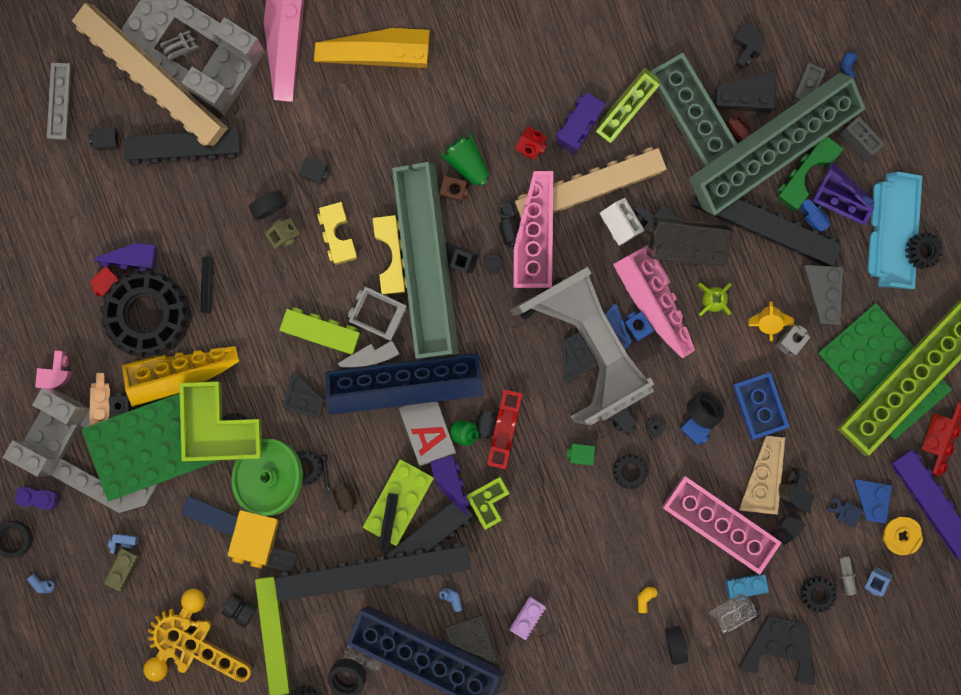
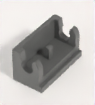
(862, 139)

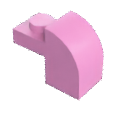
(58, 376)

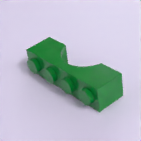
(794, 191)

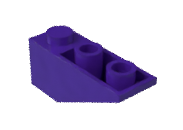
(135, 255)
(446, 479)

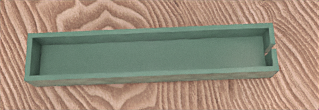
(425, 260)

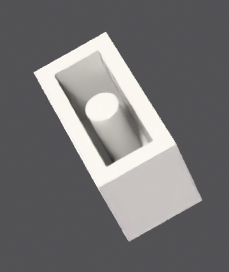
(621, 221)

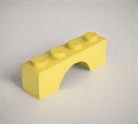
(387, 230)

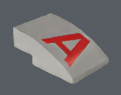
(427, 432)

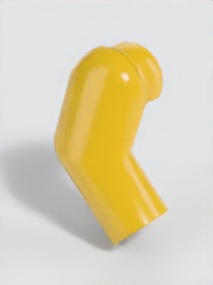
(645, 596)

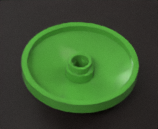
(268, 483)

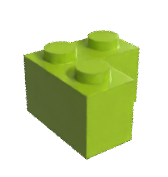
(483, 499)

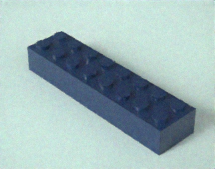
(403, 383)
(423, 655)

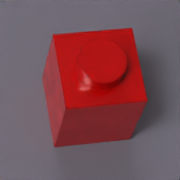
(103, 280)

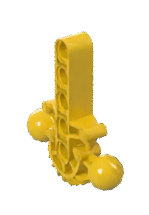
(156, 669)

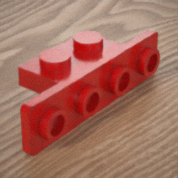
(941, 438)

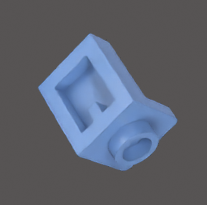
(126, 541)

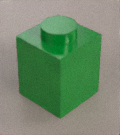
(580, 454)

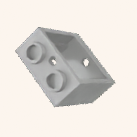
(396, 320)

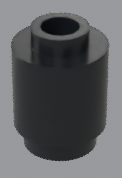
(509, 230)
(485, 424)

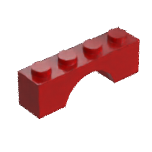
(504, 429)

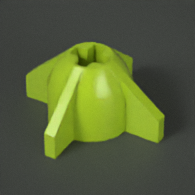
(714, 299)

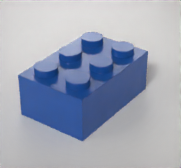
(760, 406)

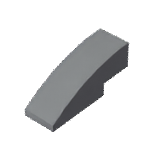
(369, 356)

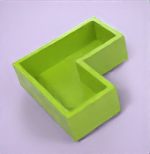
(206, 434)

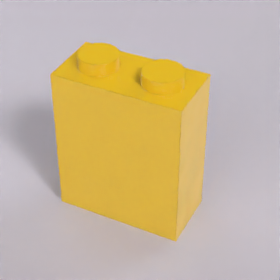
(253, 539)

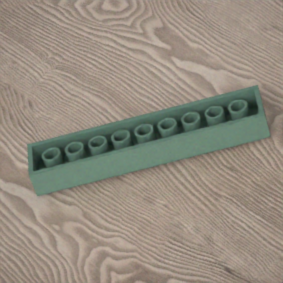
(777, 143)

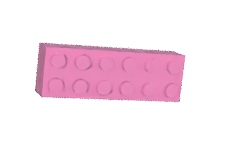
(721, 524)

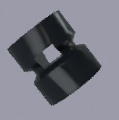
(239, 610)

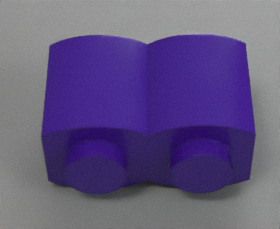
(35, 497)

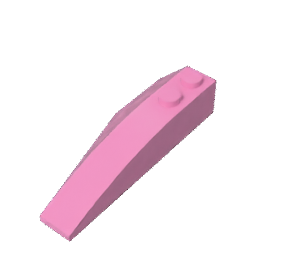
(282, 37)
(535, 235)
(650, 291)

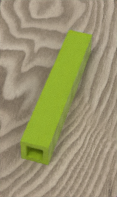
(273, 636)

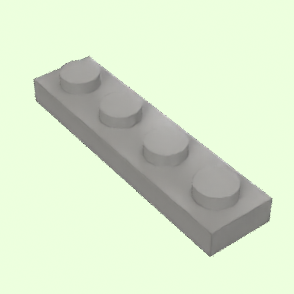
(59, 101)

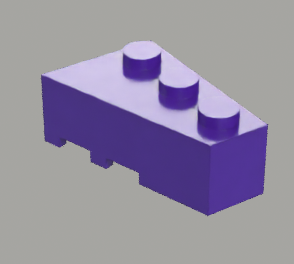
(580, 122)
(843, 196)

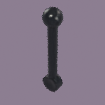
(327, 490)

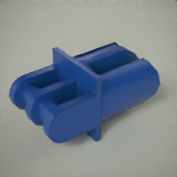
(814, 216)

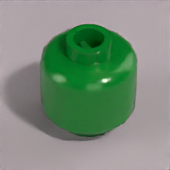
(464, 432)

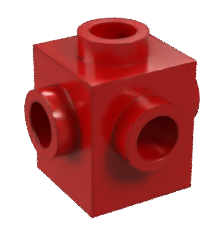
(531, 143)

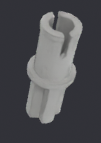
(848, 576)

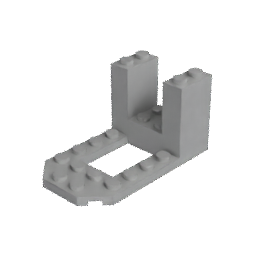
(228, 67)
(49, 441)

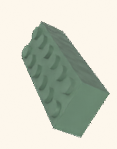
(693, 110)

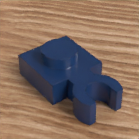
(847, 513)

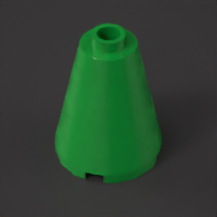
(467, 159)

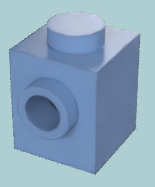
(878, 582)

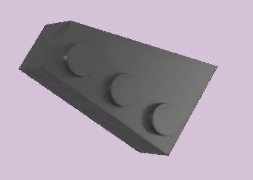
(825, 293)

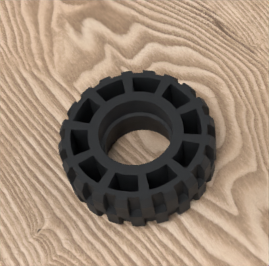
(118, 305)

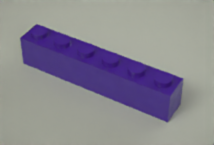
(930, 499)

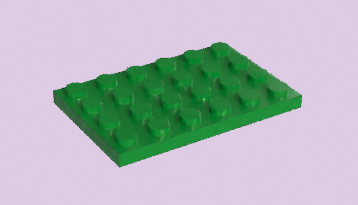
(868, 353)
(139, 448)

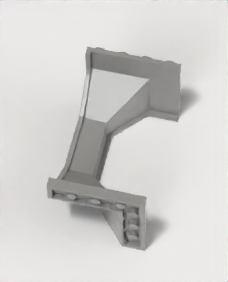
(618, 378)

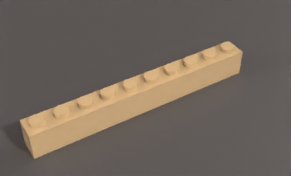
(149, 74)

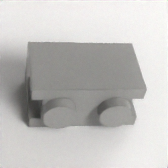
(793, 340)

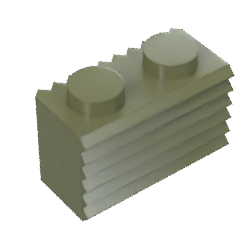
(122, 569)

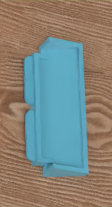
(894, 223)

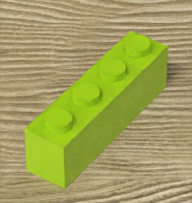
(627, 105)
(320, 331)

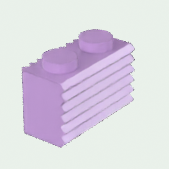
(527, 617)

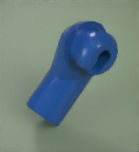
(847, 63)

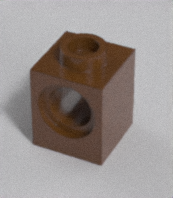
(447, 183)

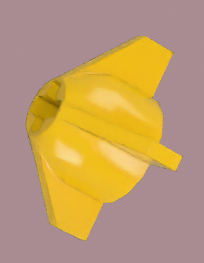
(771, 320)

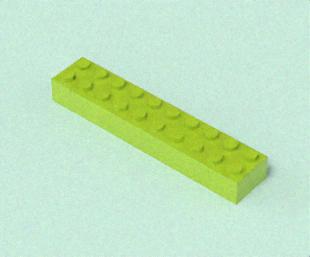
(905, 384)

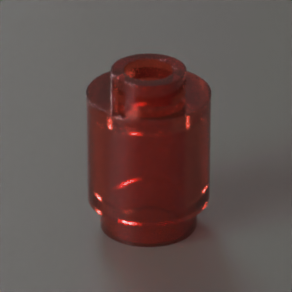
(738, 128)

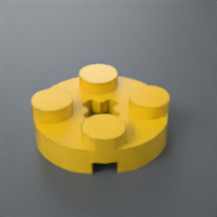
(891, 536)

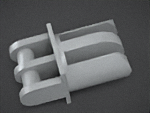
(178, 46)

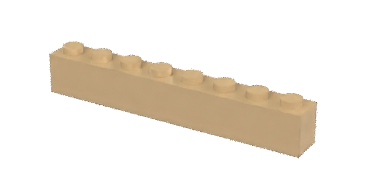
(603, 181)

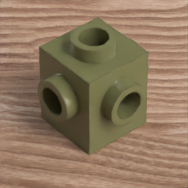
(282, 233)

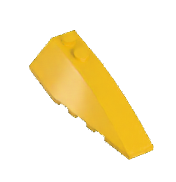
(382, 48)
(161, 375)

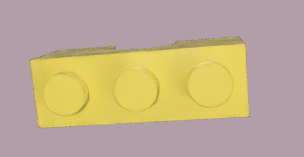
(332, 217)

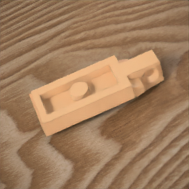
(99, 400)

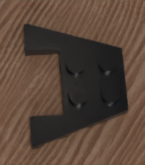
(785, 640)

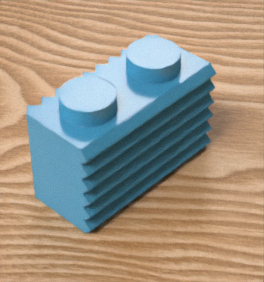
(746, 585)

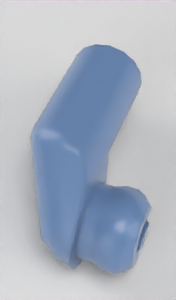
(41, 586)
(453, 597)

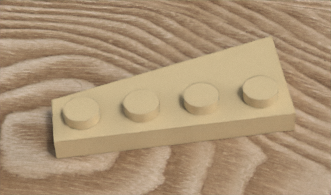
(763, 486)

